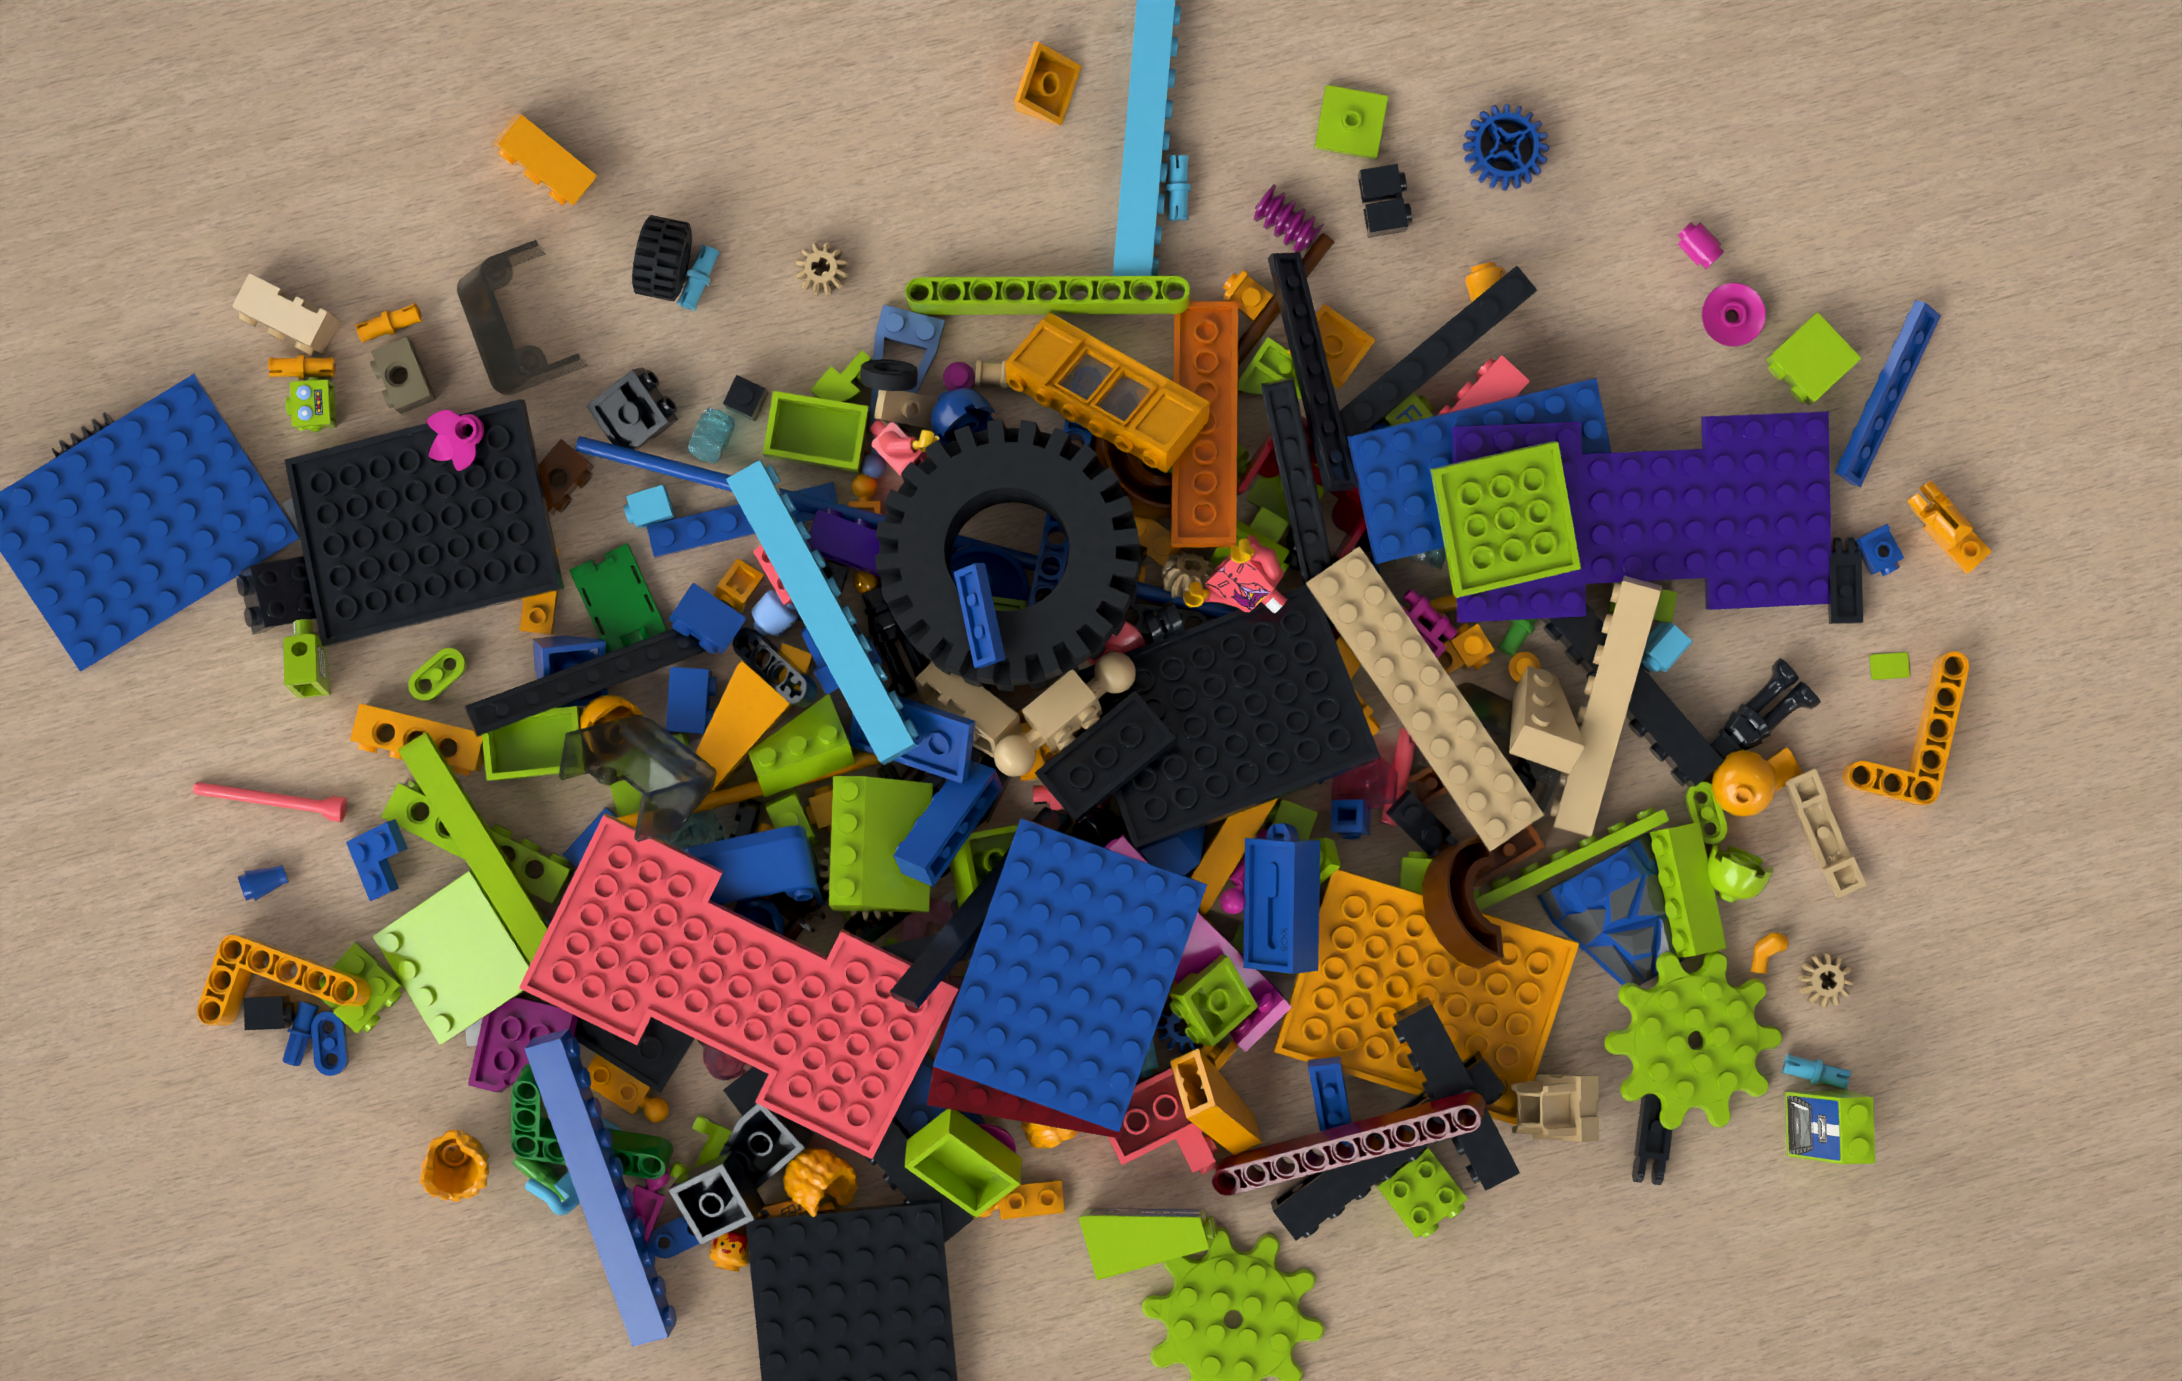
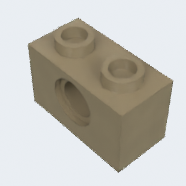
(416, 389)

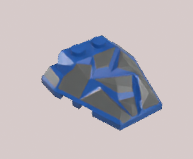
(1616, 912)

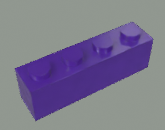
(844, 540)

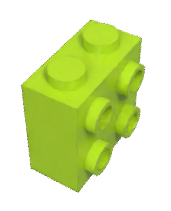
(1812, 359)
(1423, 1194)

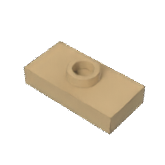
(905, 408)

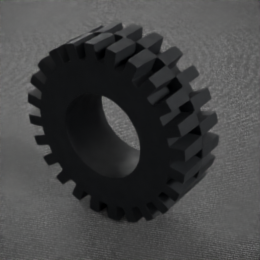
(994, 470)

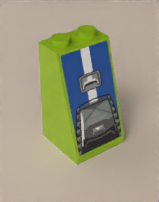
(1830, 1126)
(1138, 1237)

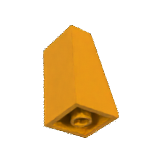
(741, 721)

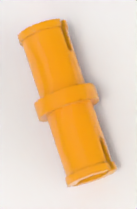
(389, 322)
(301, 367)

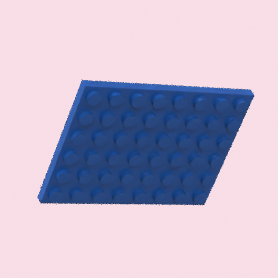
(139, 522)
(1070, 974)

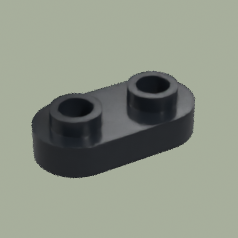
(747, 817)

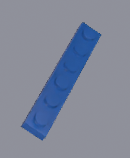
(1887, 393)
(718, 525)

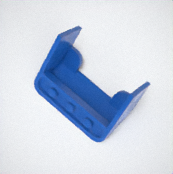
(764, 865)

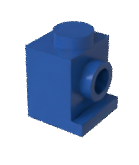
(1869, 550)
(1350, 818)

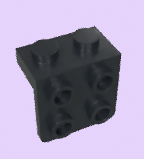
(275, 594)

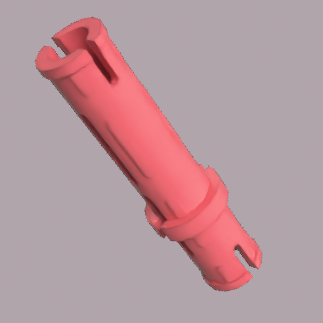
(1402, 764)

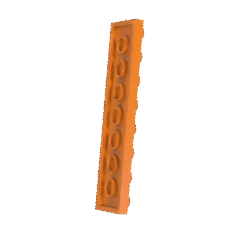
(1207, 469)

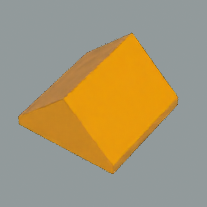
(1046, 85)

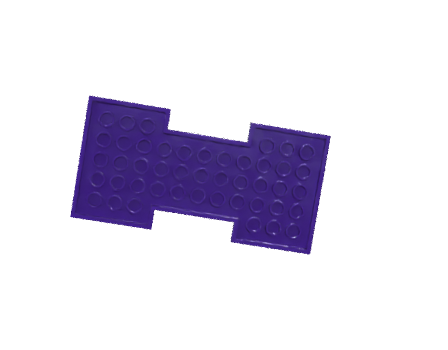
(1737, 512)

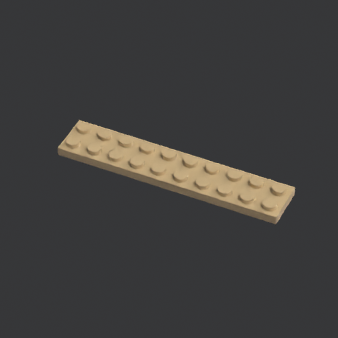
(1424, 699)

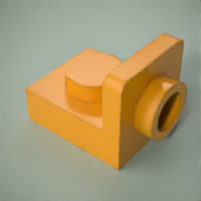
(1248, 293)
(738, 585)

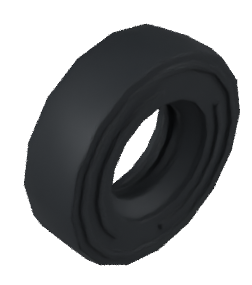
(888, 375)

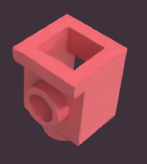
(1198, 1151)

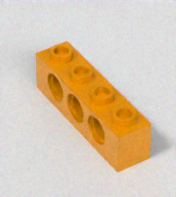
(371, 720)

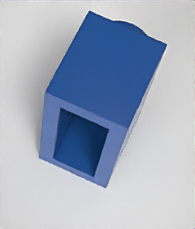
(706, 619)
(690, 700)

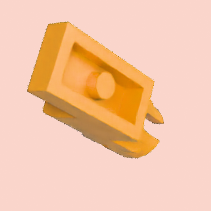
(1948, 527)

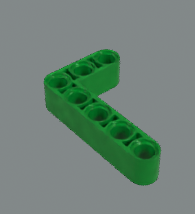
(535, 1138)

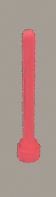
(332, 808)

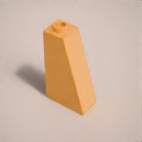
(1214, 1104)

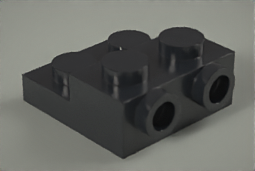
(633, 410)

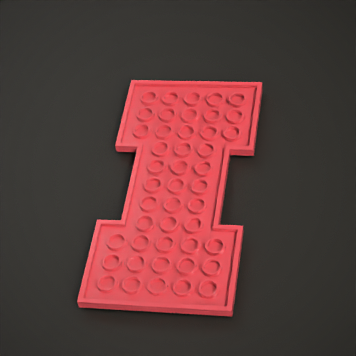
(649, 943)

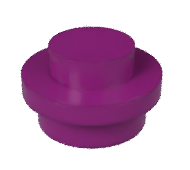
(958, 376)

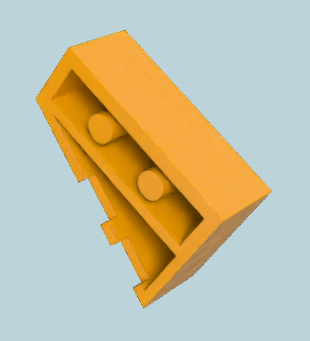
(543, 160)

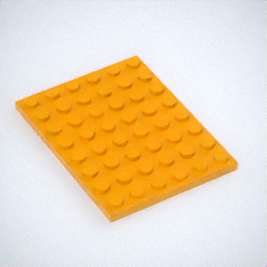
(1385, 957)

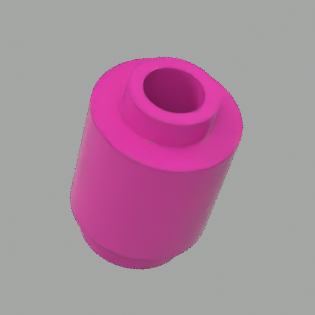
(1699, 244)

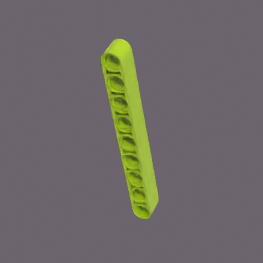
(1059, 305)
(476, 842)

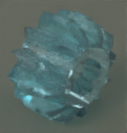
(711, 435)

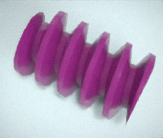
(1286, 220)

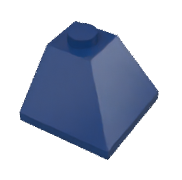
(565, 651)

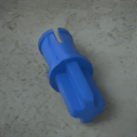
(299, 1033)

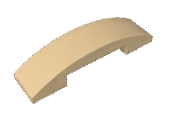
(1824, 833)

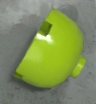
(1737, 873)

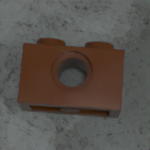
(577, 468)

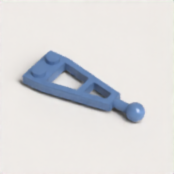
(911, 330)

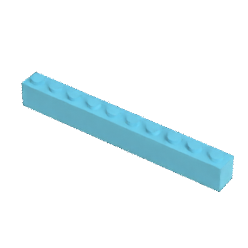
(1146, 138)
(822, 611)

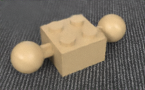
(1063, 713)

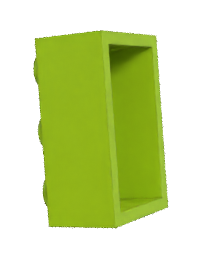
(816, 432)
(529, 746)
(963, 1162)

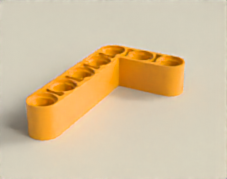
(1924, 741)
(278, 969)

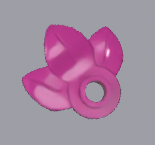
(452, 439)

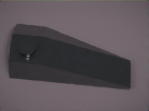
(765, 1142)

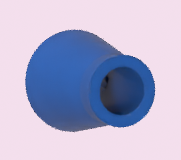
(262, 881)

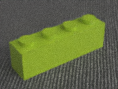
(1687, 890)

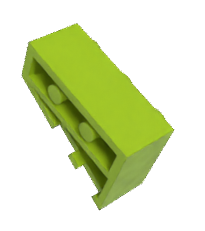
(802, 749)

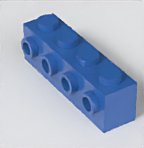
(947, 824)

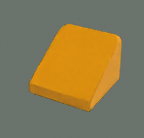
(1784, 766)

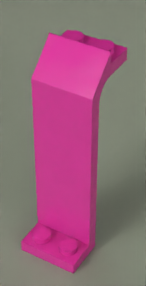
(1202, 948)

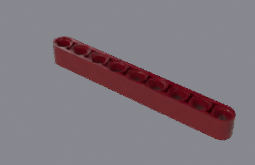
(1358, 1134)

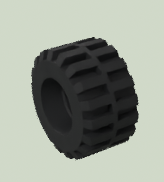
(661, 258)

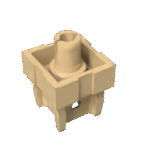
(1558, 1107)

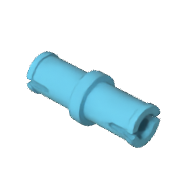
(1178, 188)
(698, 277)
(1816, 1071)

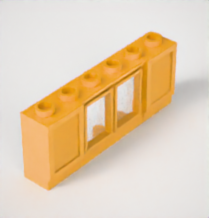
(1106, 392)

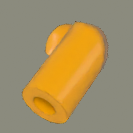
(1765, 948)

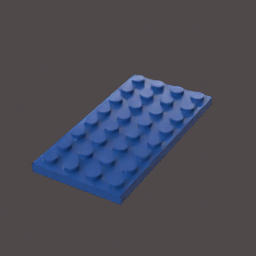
(1396, 461)

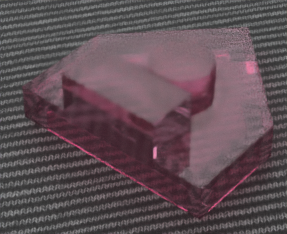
(1373, 783)

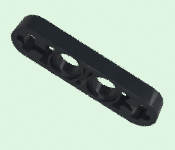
(773, 668)

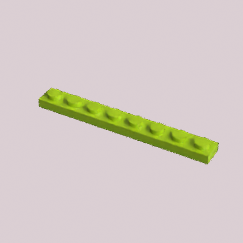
(1564, 860)

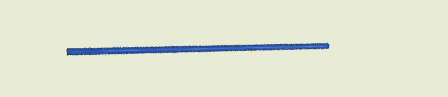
(812, 504)

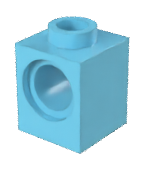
(649, 507)

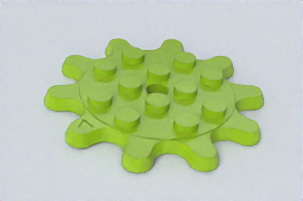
(1660, 1033)
(1239, 1282)

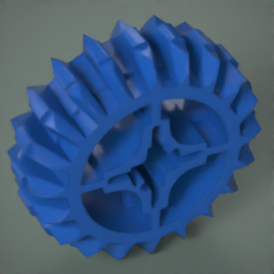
(1498, 134)

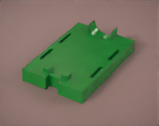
(618, 599)

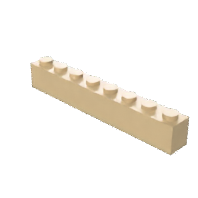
(1608, 703)

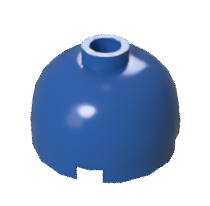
(959, 409)

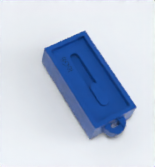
(1281, 902)

